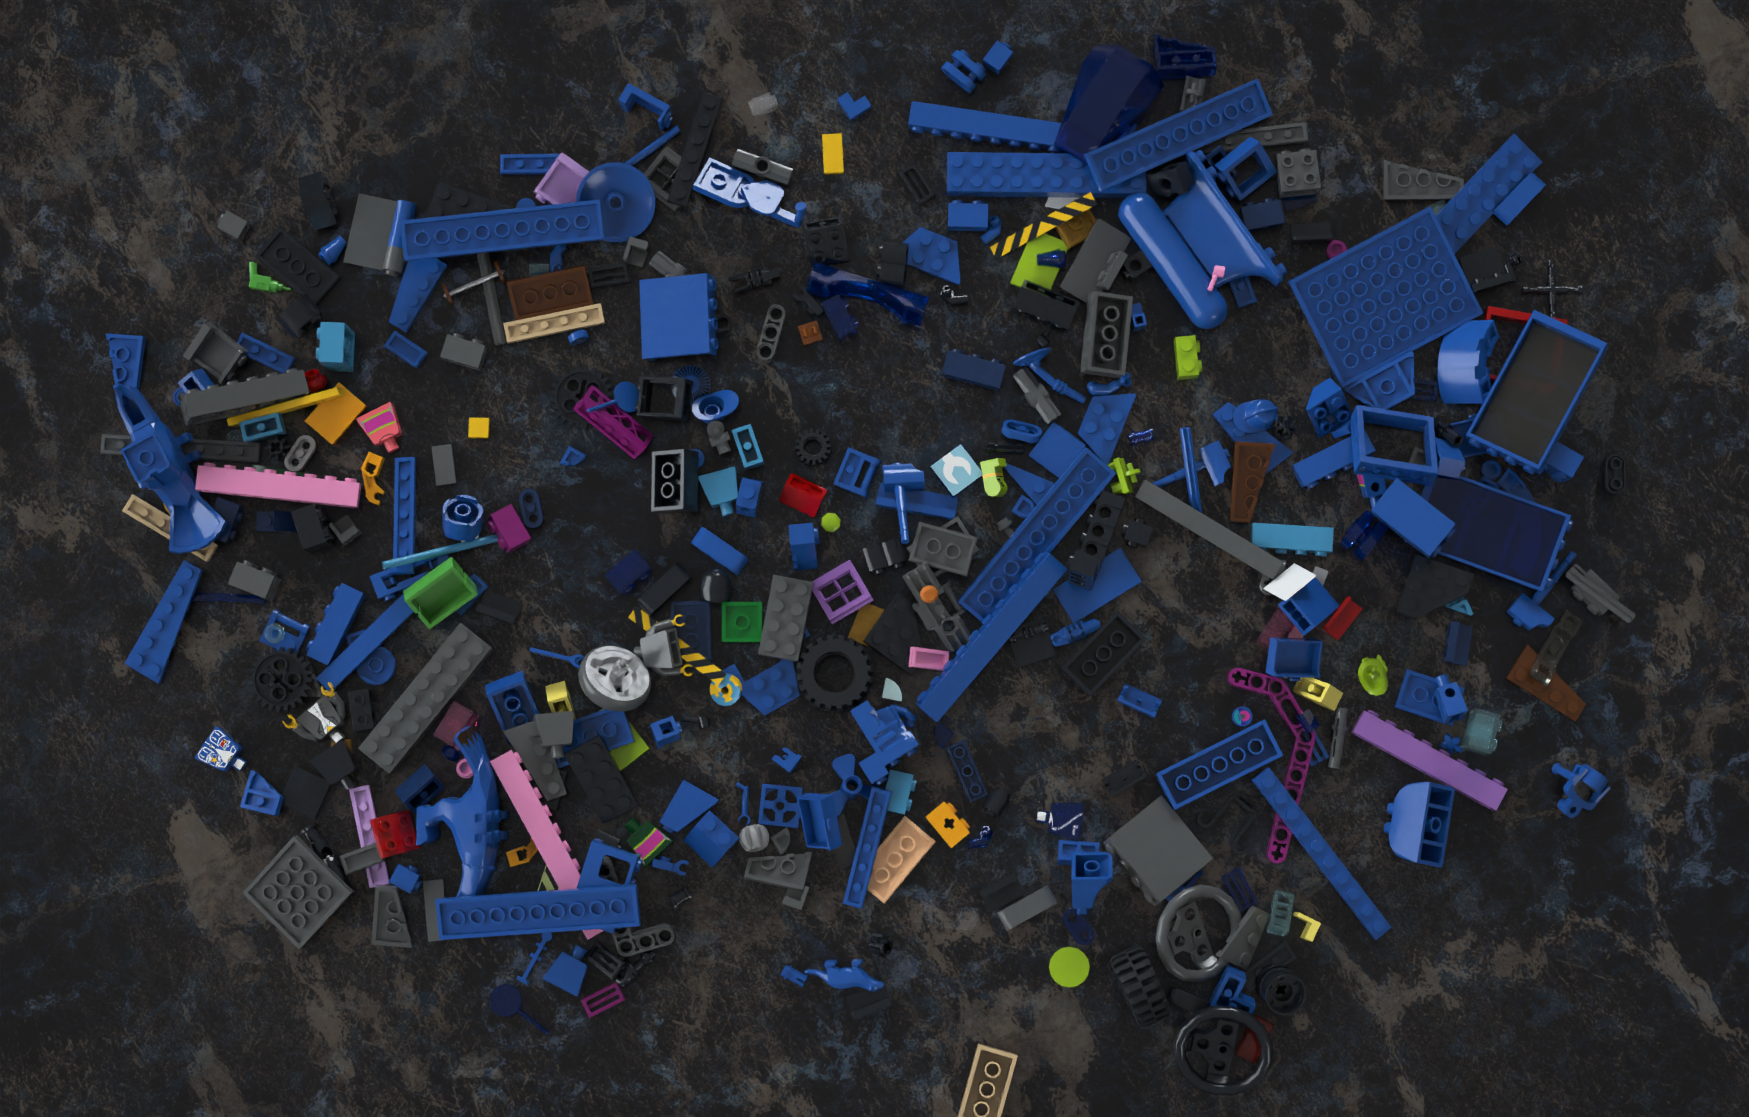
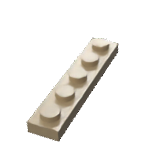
(554, 323)
(159, 522)

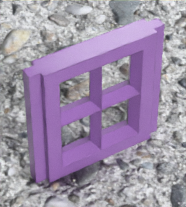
(849, 607)

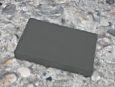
(943, 549)

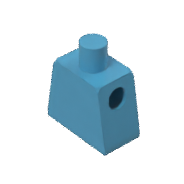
(721, 489)

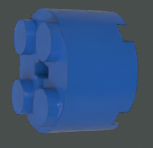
(462, 518)

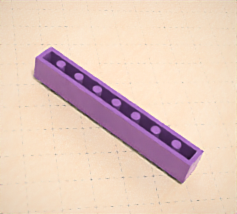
(1428, 760)

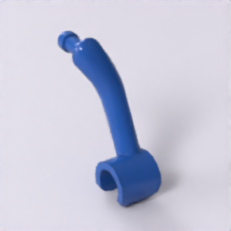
(744, 809)

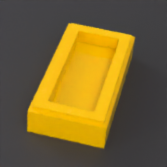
(832, 154)

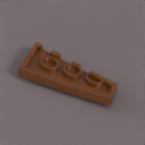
(1249, 469)

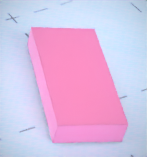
(928, 658)

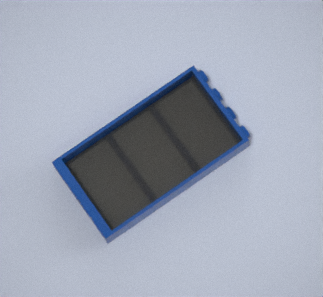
(1536, 392)

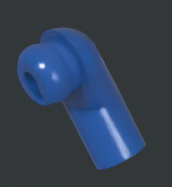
(905, 713)

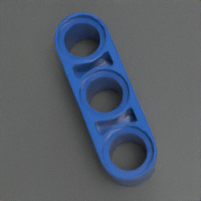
(1519, 198)
(719, 551)

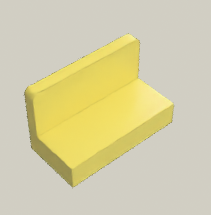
(1311, 927)

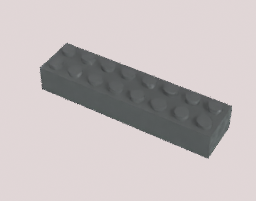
(426, 698)

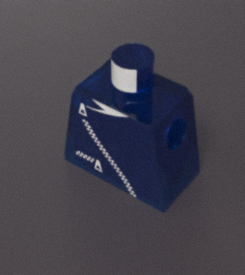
(1063, 819)

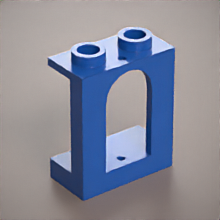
(633, 94)

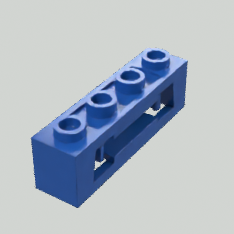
(382, 586)

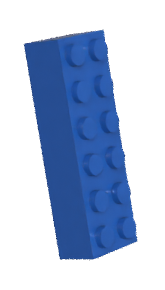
(1218, 764)

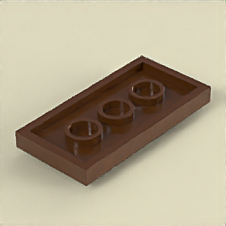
(550, 292)

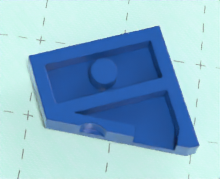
(261, 796)

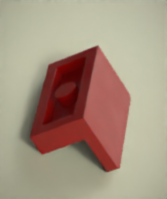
(802, 495)
(1341, 618)

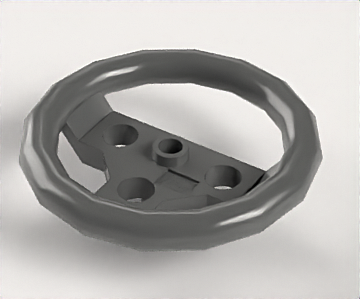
(1192, 933)

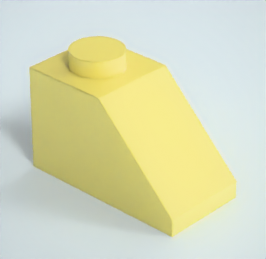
(1318, 692)
(559, 698)

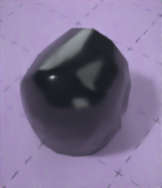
(715, 586)

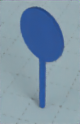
(625, 397)

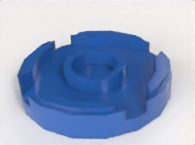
(378, 667)

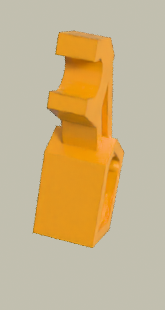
(369, 479)
(512, 856)

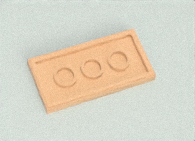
(897, 858)

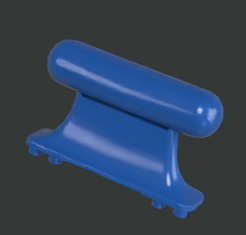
(1192, 239)

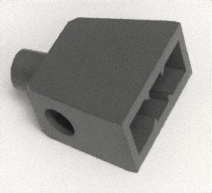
(555, 731)

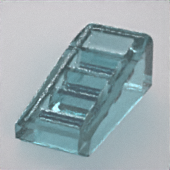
(1279, 930)

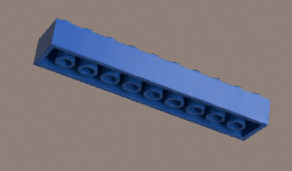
(1029, 176)

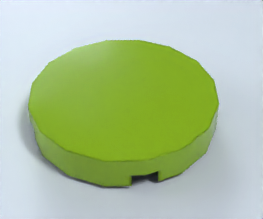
(1069, 967)

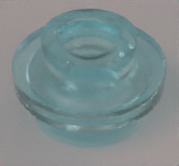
(268, 633)

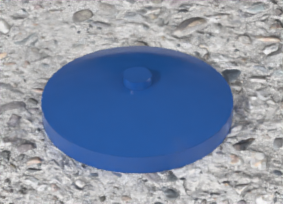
(624, 198)

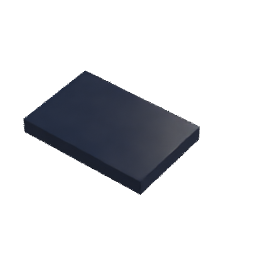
(697, 626)

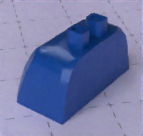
(1420, 822)

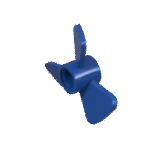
(844, 768)

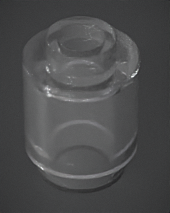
(763, 104)

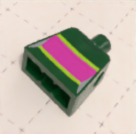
(647, 840)

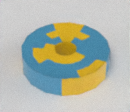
(722, 697)

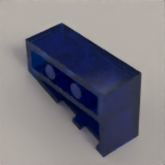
(1182, 59)

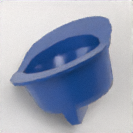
(715, 406)
(1255, 416)

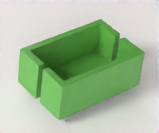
(440, 592)

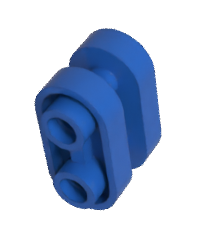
(963, 60)

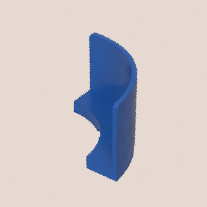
(1463, 361)

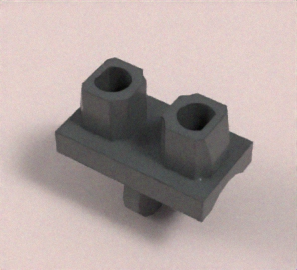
(1192, 93)
(718, 436)

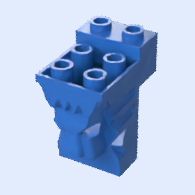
(886, 736)

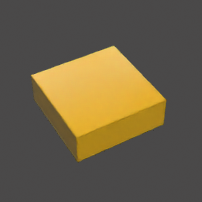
(479, 428)

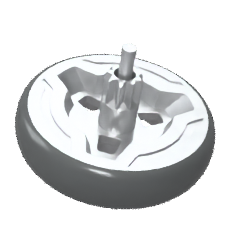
(615, 662)

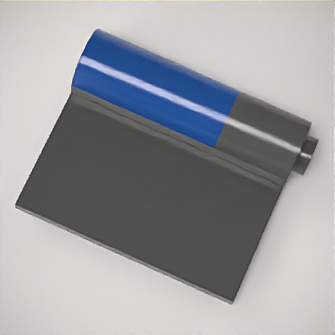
(376, 234)

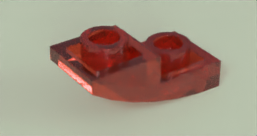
(1250, 1047)

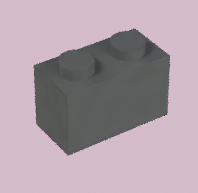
(464, 352)

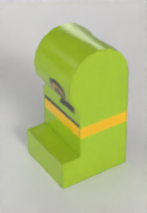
(993, 477)

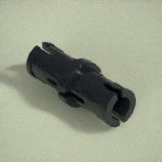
(1452, 436)

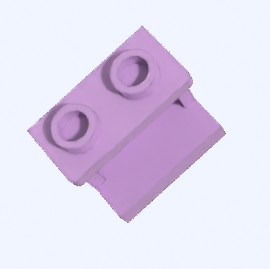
(560, 181)

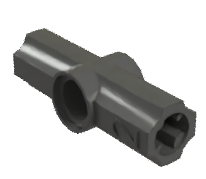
(750, 162)
(666, 266)
(1036, 395)

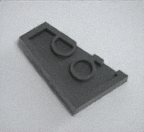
(780, 871)
(389, 919)
(1243, 943)

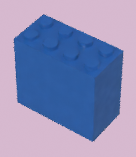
(1413, 518)

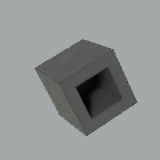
(233, 225)

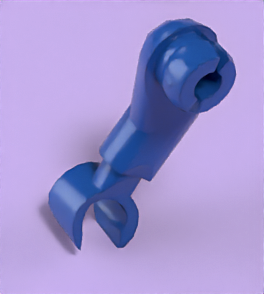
(556, 257)
(1108, 389)

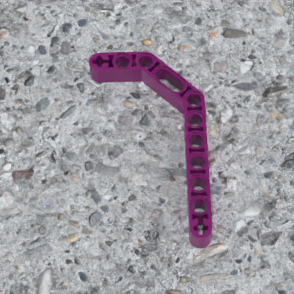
(1298, 745)

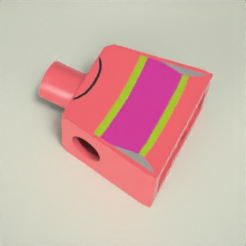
(382, 426)

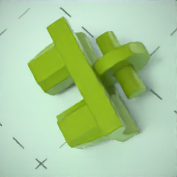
(1124, 484)

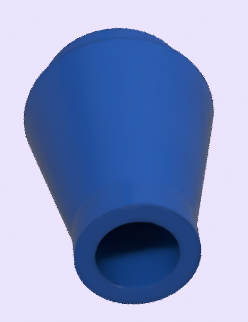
(332, 250)

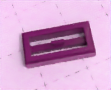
(618, 992)

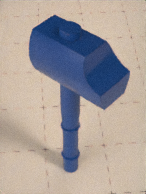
(1213, 459)
(899, 478)
(1527, 611)

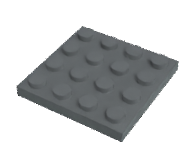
(298, 892)

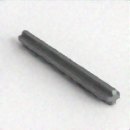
(491, 300)

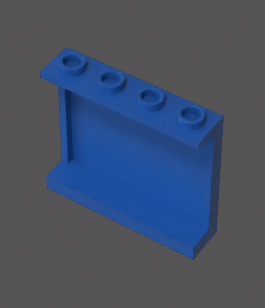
(678, 316)

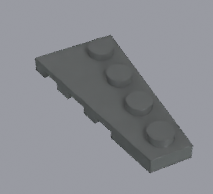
(1411, 183)
(537, 760)

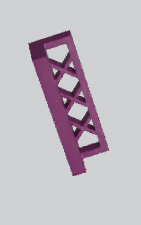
(612, 425)

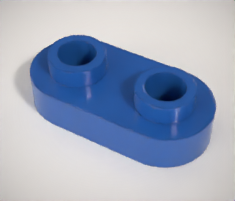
(1021, 431)

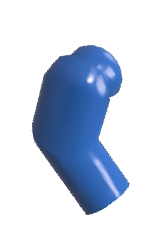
(994, 229)

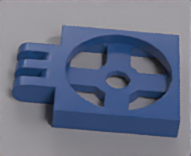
(766, 788)

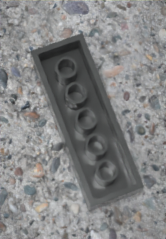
(242, 397)

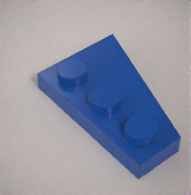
(127, 358)

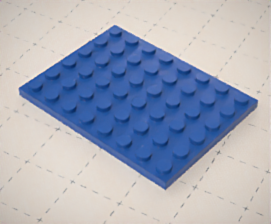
(1385, 297)

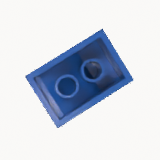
(512, 701)

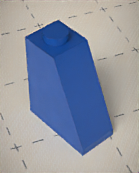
(686, 807)

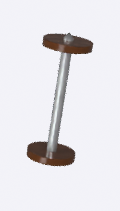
(448, 294)

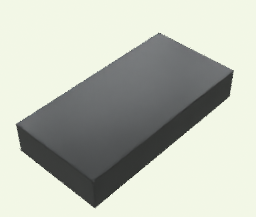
(444, 465)
(360, 858)

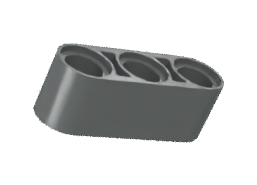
(771, 324)
(1027, 907)

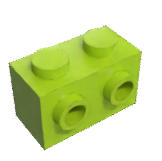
(1186, 357)

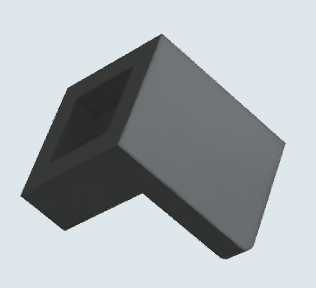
(636, 252)
(345, 529)
(796, 898)

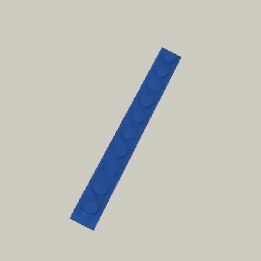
(1321, 853)

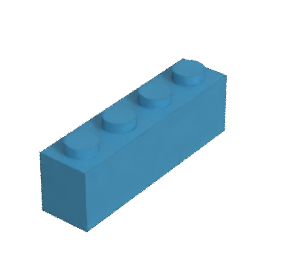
(1292, 538)

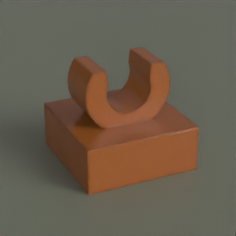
(810, 333)

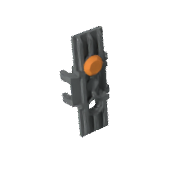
(931, 609)

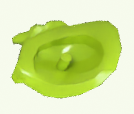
(1373, 675)

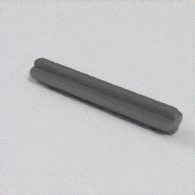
(1600, 595)

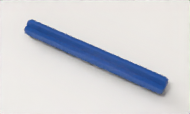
(1190, 468)

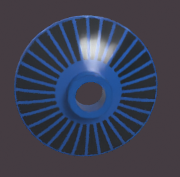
(698, 376)

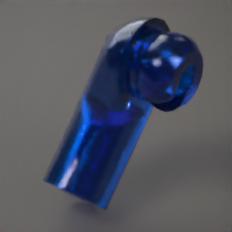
(982, 839)

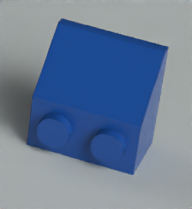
(711, 838)

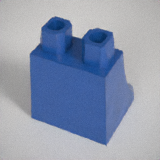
(1089, 875)

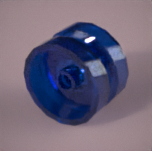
(1363, 535)

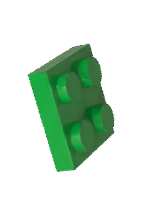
(742, 622)

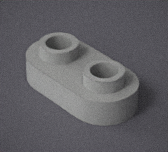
(298, 452)

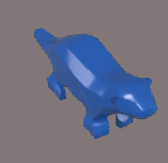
(847, 976)

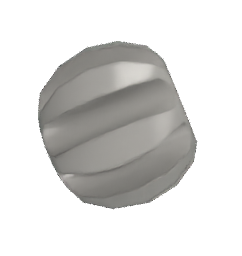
(754, 838)

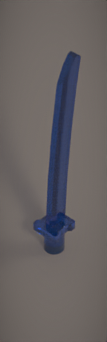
(227, 598)

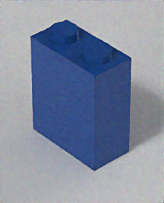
(1309, 606)

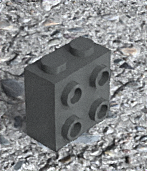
(1297, 173)

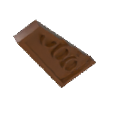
(1555, 694)

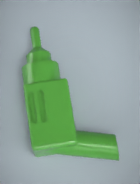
(263, 283)

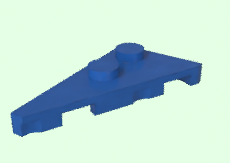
(1032, 485)

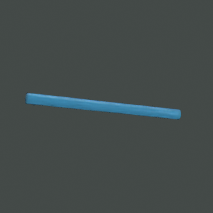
(439, 551)

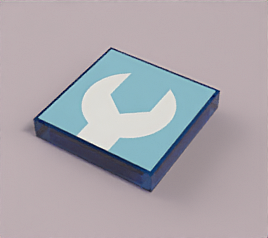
(956, 470)

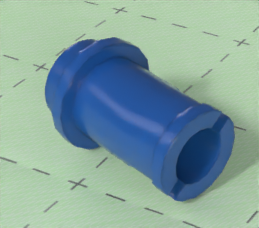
(793, 975)

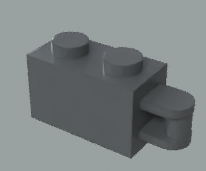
(1593, 605)

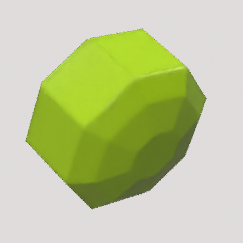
(830, 522)

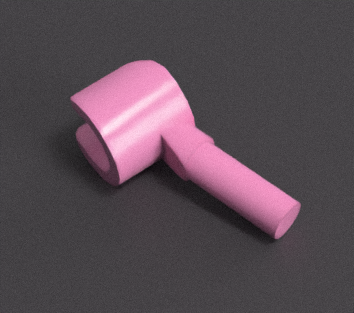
(1217, 272)

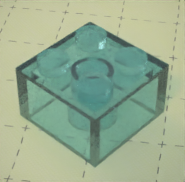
(1481, 732)

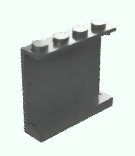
(1157, 851)

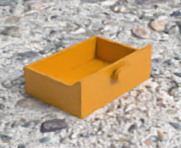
(336, 415)

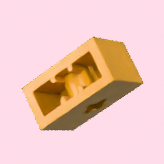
(937, 818)

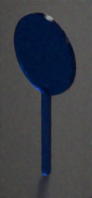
(507, 1000)

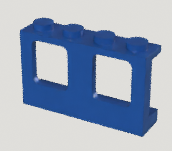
(593, 862)

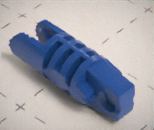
(1074, 632)

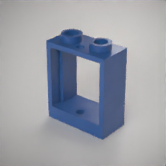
(1240, 153)

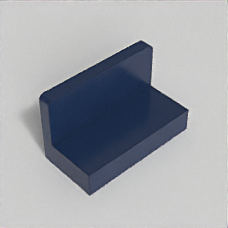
(1457, 643)

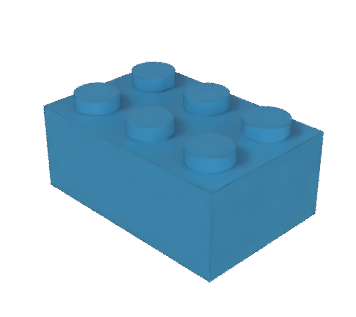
(336, 346)

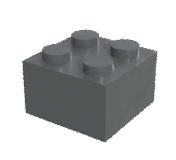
(257, 582)

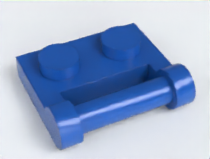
(851, 469)
(289, 640)

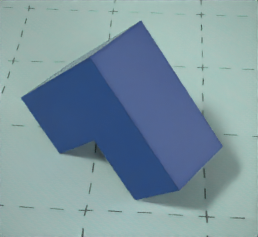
(854, 109)
(1138, 319)

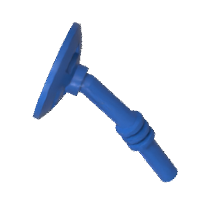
(1033, 360)

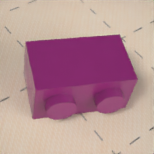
(508, 529)

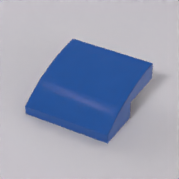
(1057, 449)

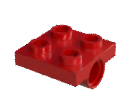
(394, 834)

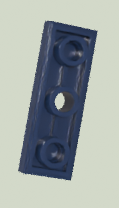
(971, 783)

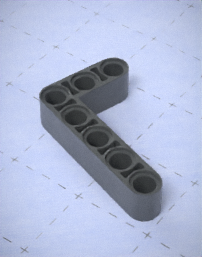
(634, 937)

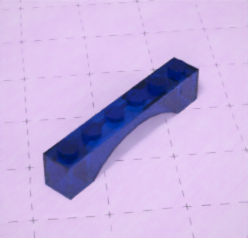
(903, 303)

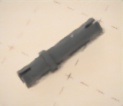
(1339, 729)

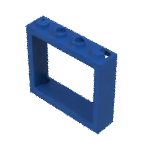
(1389, 468)

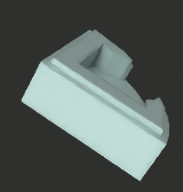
(892, 691)

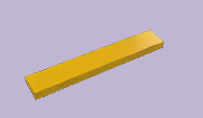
(289, 405)

